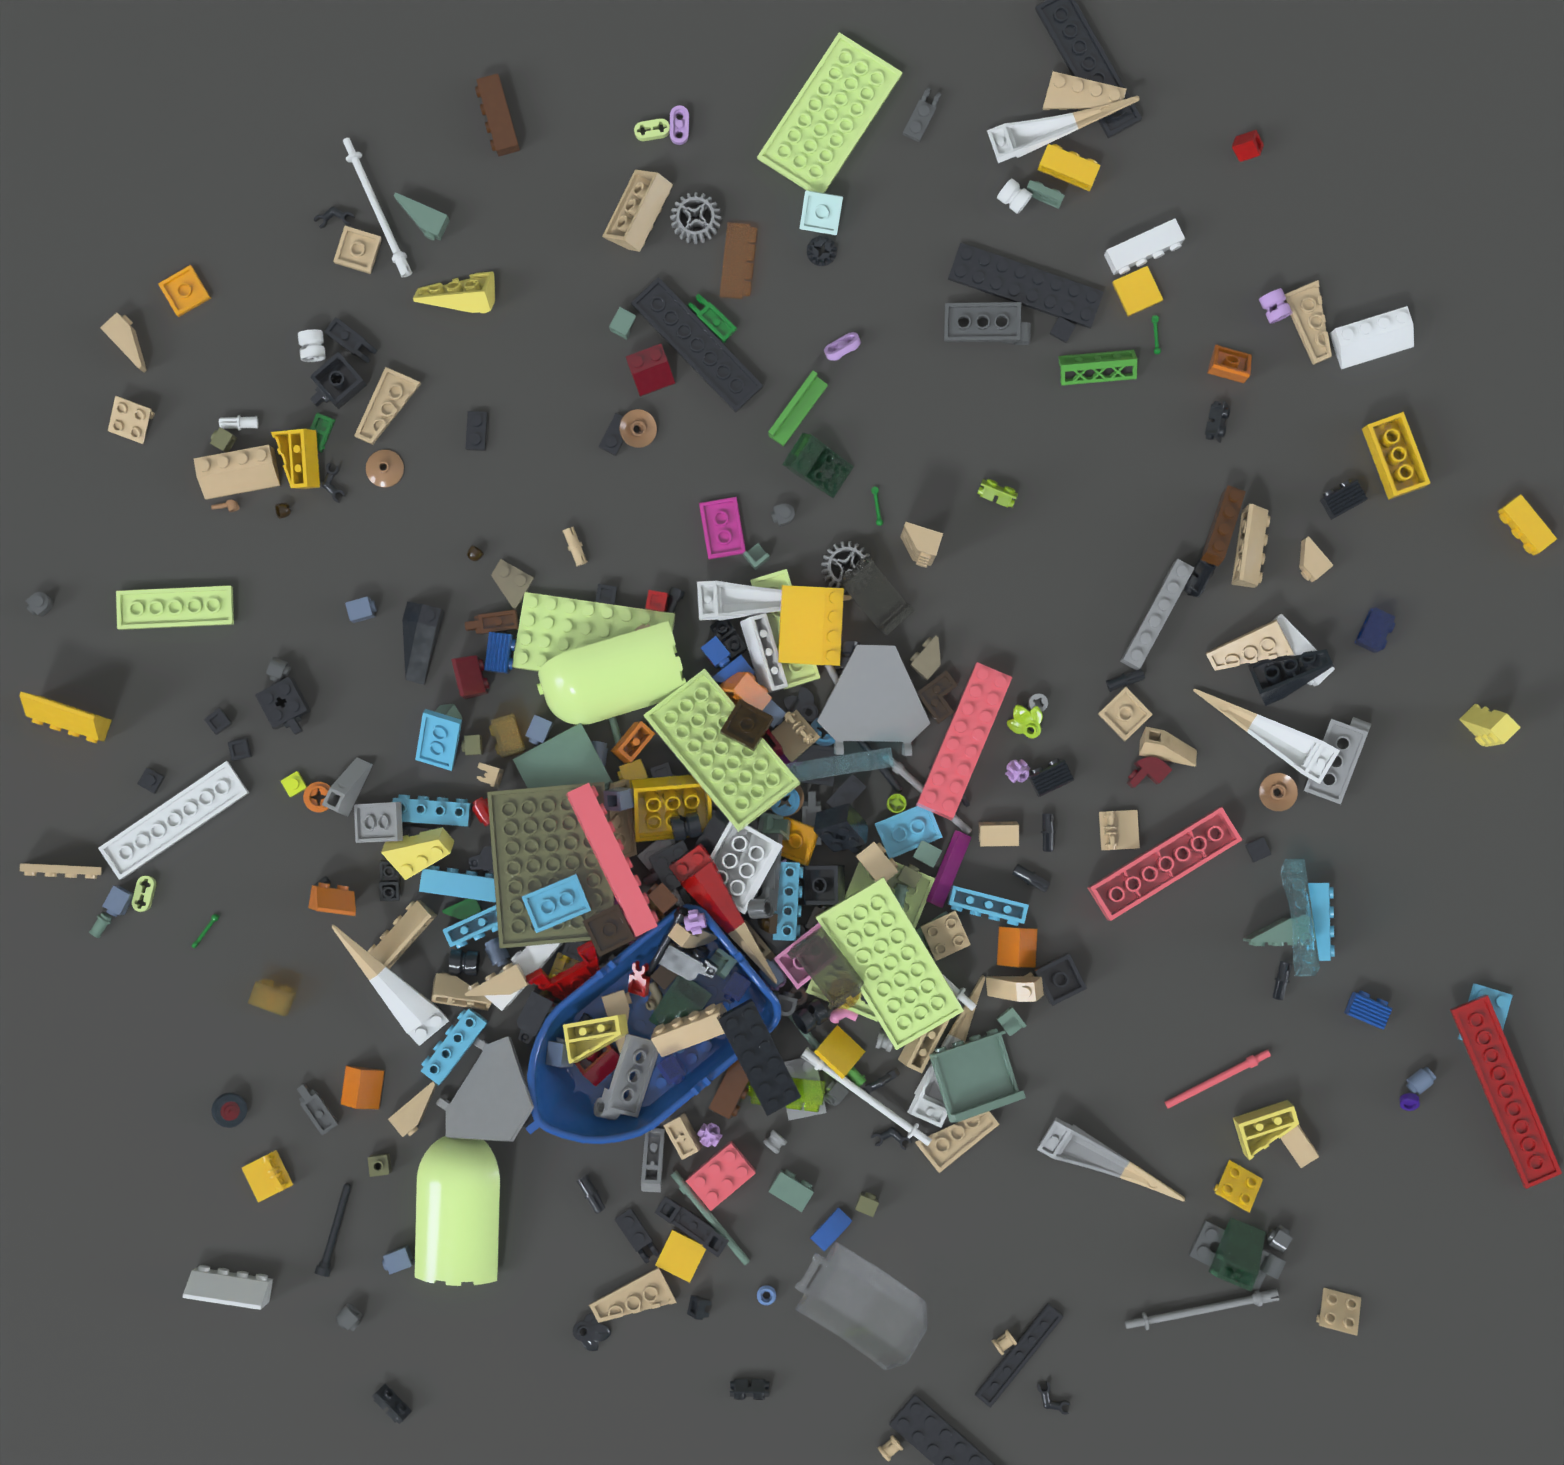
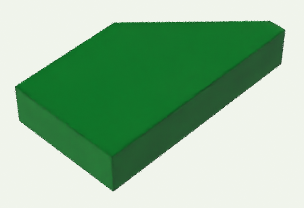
(323, 427)
(463, 909)

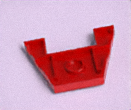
(569, 980)

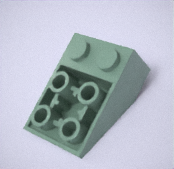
(1274, 933)

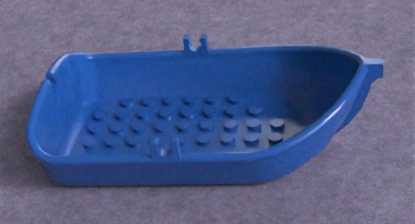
(567, 1099)

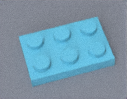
(438, 739)
(907, 830)
(556, 903)
(1499, 1001)

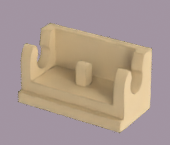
(493, 775)
(999, 833)
(683, 1136)
(1300, 1146)

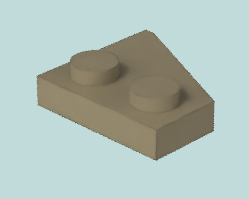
(512, 582)

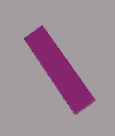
(948, 869)

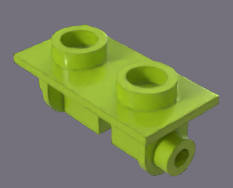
(1004, 494)

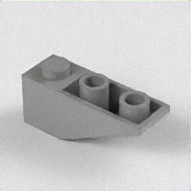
(347, 787)

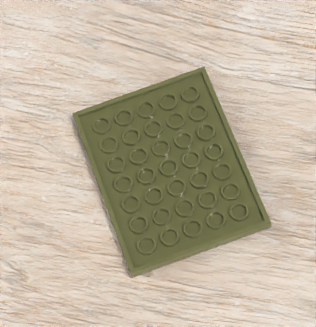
(536, 845)

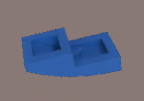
(831, 1229)

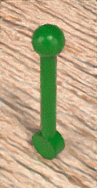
(1154, 320)
(874, 491)
(214, 918)

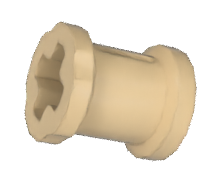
(1004, 1342)
(890, 1448)

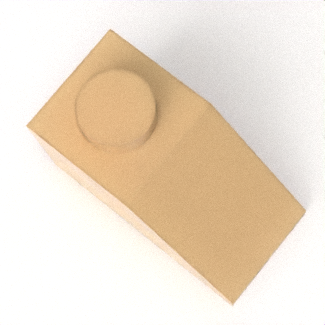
(1312, 560)

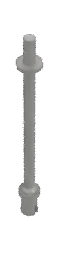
(1257, 1298)

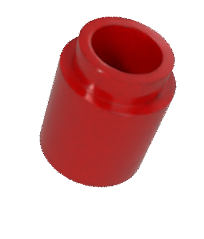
(481, 810)

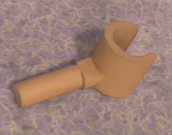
(230, 504)

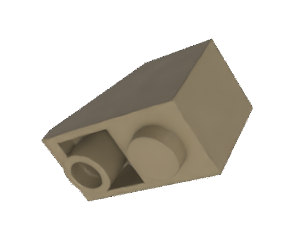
(928, 660)

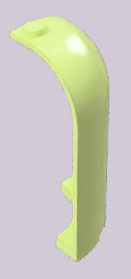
(612, 676)
(457, 1213)

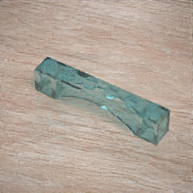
(842, 764)
(1304, 938)

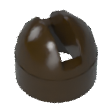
(282, 510)
(474, 553)

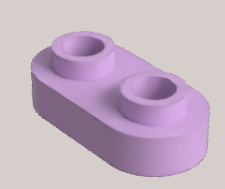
(679, 126)
(842, 346)

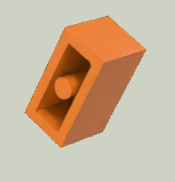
(632, 742)

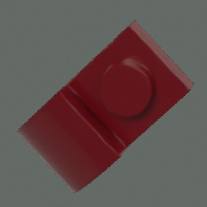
(1150, 766)

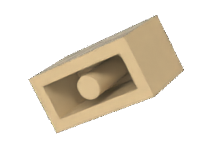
(876, 862)

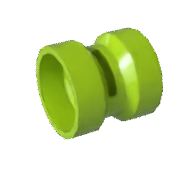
(896, 803)

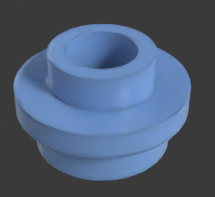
(766, 1301)

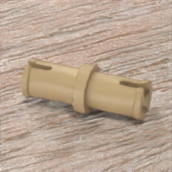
(575, 546)

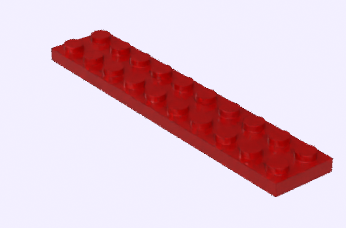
(1506, 1091)

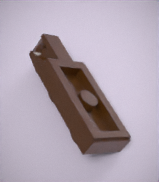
(494, 622)

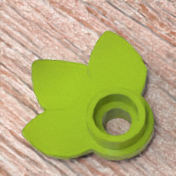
(1024, 719)

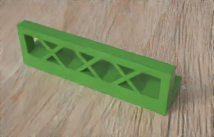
(1098, 361)
(797, 409)

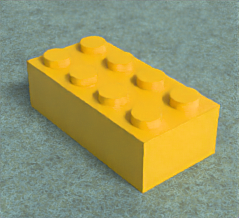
(1396, 455)

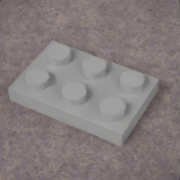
(378, 822)
(802, 1069)

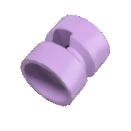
(1274, 299)

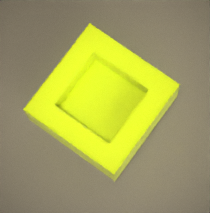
(294, 784)

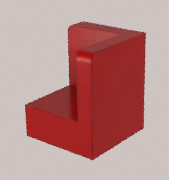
(1247, 145)
(657, 601)

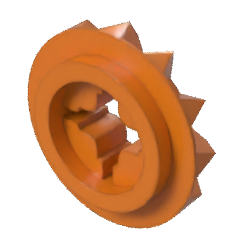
(313, 790)

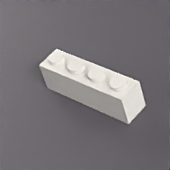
(1144, 246)
(1299, 645)
(763, 652)

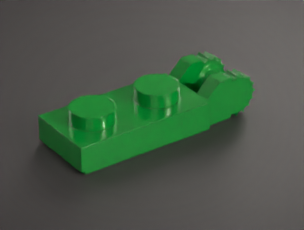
(713, 319)

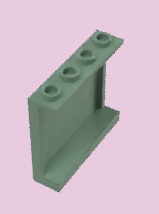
(563, 761)
(975, 1076)

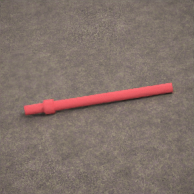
(1250, 1061)

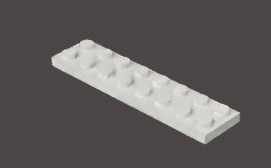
(173, 820)

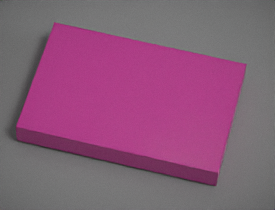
(722, 528)

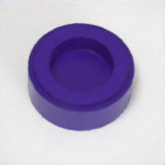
(1409, 1101)

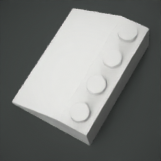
(744, 861)

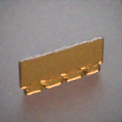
(735, 263)

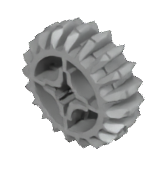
(683, 207)
(838, 562)

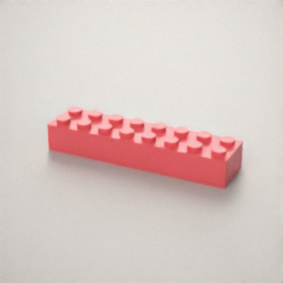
(964, 741)
(611, 859)
(1164, 863)

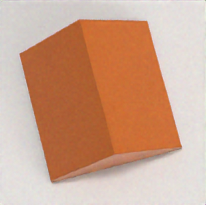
(1230, 364)
(1017, 947)
(362, 1087)

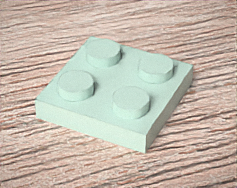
(821, 212)

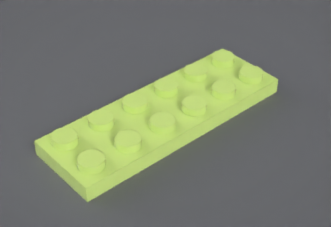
(174, 607)
(795, 673)

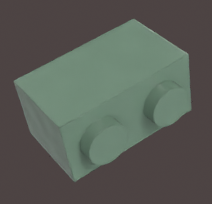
(791, 1190)

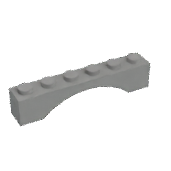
(1157, 614)

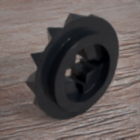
(825, 258)

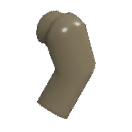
(655, 997)

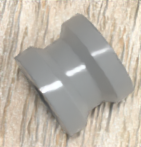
(1037, 697)
(883, 1041)
(775, 1141)

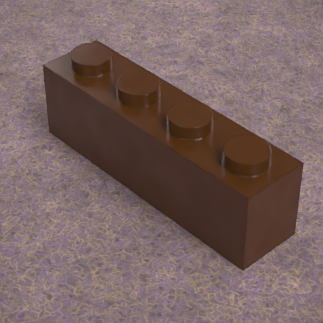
(497, 114)
(1223, 525)
(661, 899)
(730, 1092)

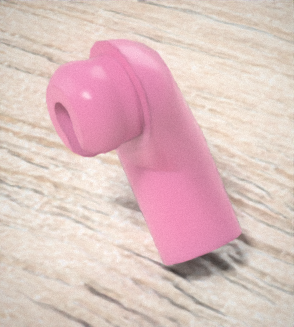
(838, 1014)

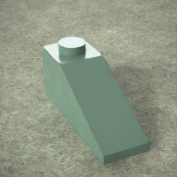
(428, 220)

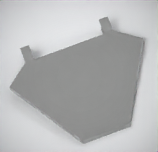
(874, 701)
(492, 1098)

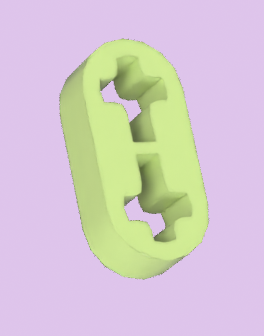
(650, 125)
(148, 894)

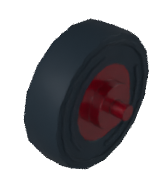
(229, 1110)

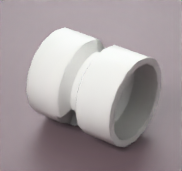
(1014, 196)
(311, 345)

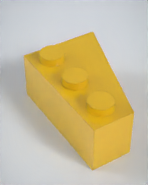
(299, 456)

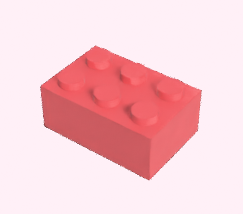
(720, 1175)

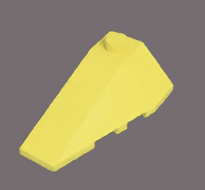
(467, 295)

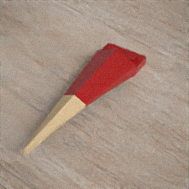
(704, 883)

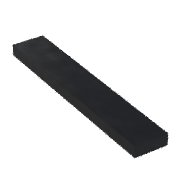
(1019, 1355)

